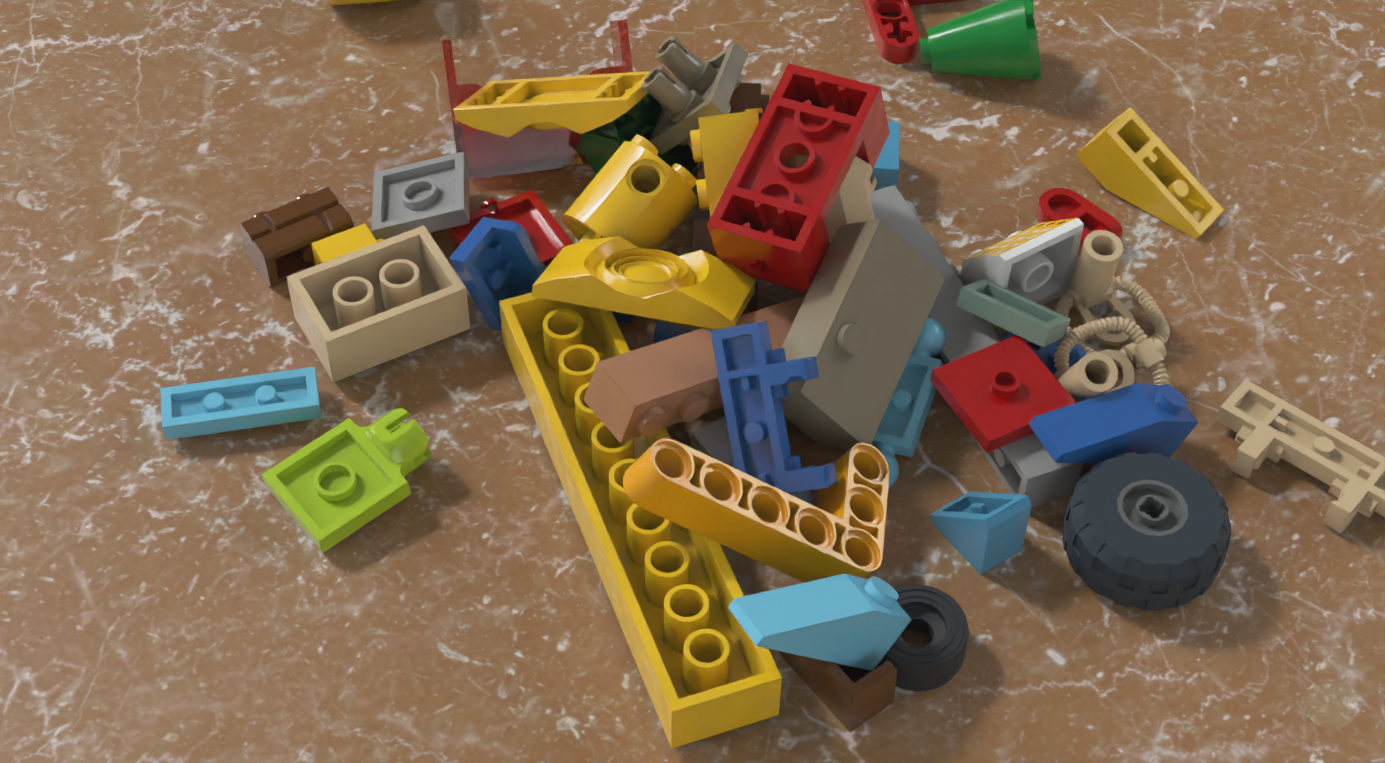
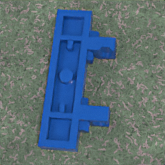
(751, 390)

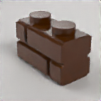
(282, 238)

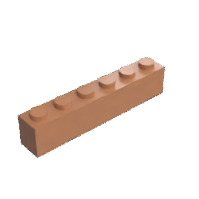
(670, 379)

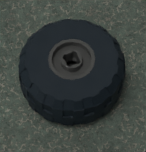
(1146, 531)

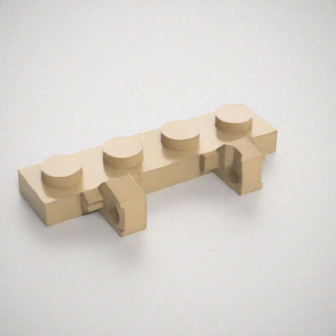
(1280, 430)

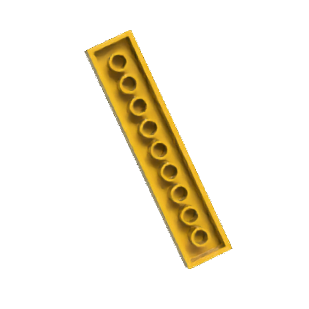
(659, 576)

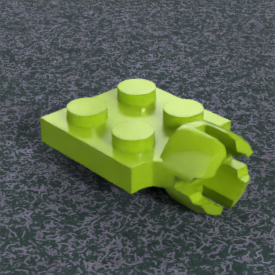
(349, 476)

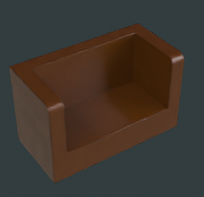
(847, 691)

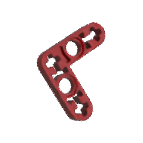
(904, 26)

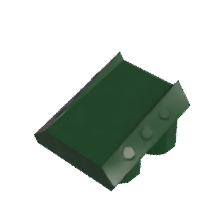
(602, 142)

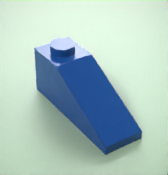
(1116, 423)

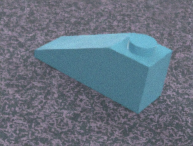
(826, 619)

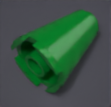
(986, 43)

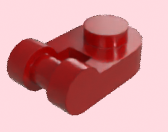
(1067, 204)

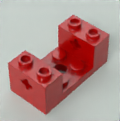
(776, 214)

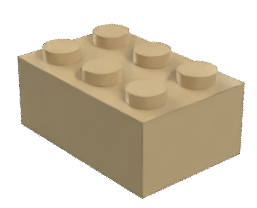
(379, 303)

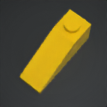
(1147, 174)

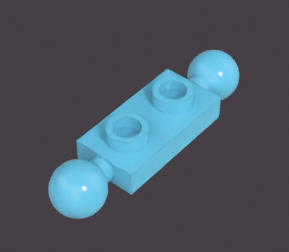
(911, 399)

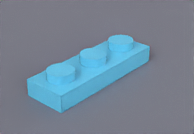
(240, 403)

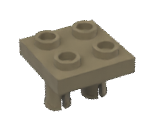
(700, 91)

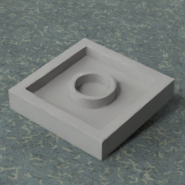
(421, 194)

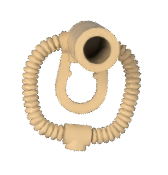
(1094, 283)
(1097, 370)

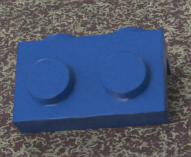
(496, 265)

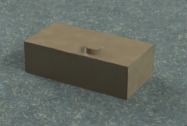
(861, 328)

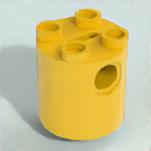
(617, 207)

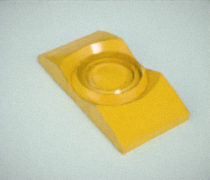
(551, 103)
(647, 283)

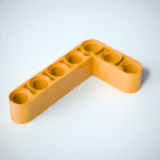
(765, 522)

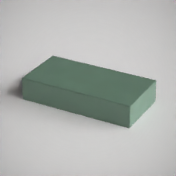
(1013, 312)

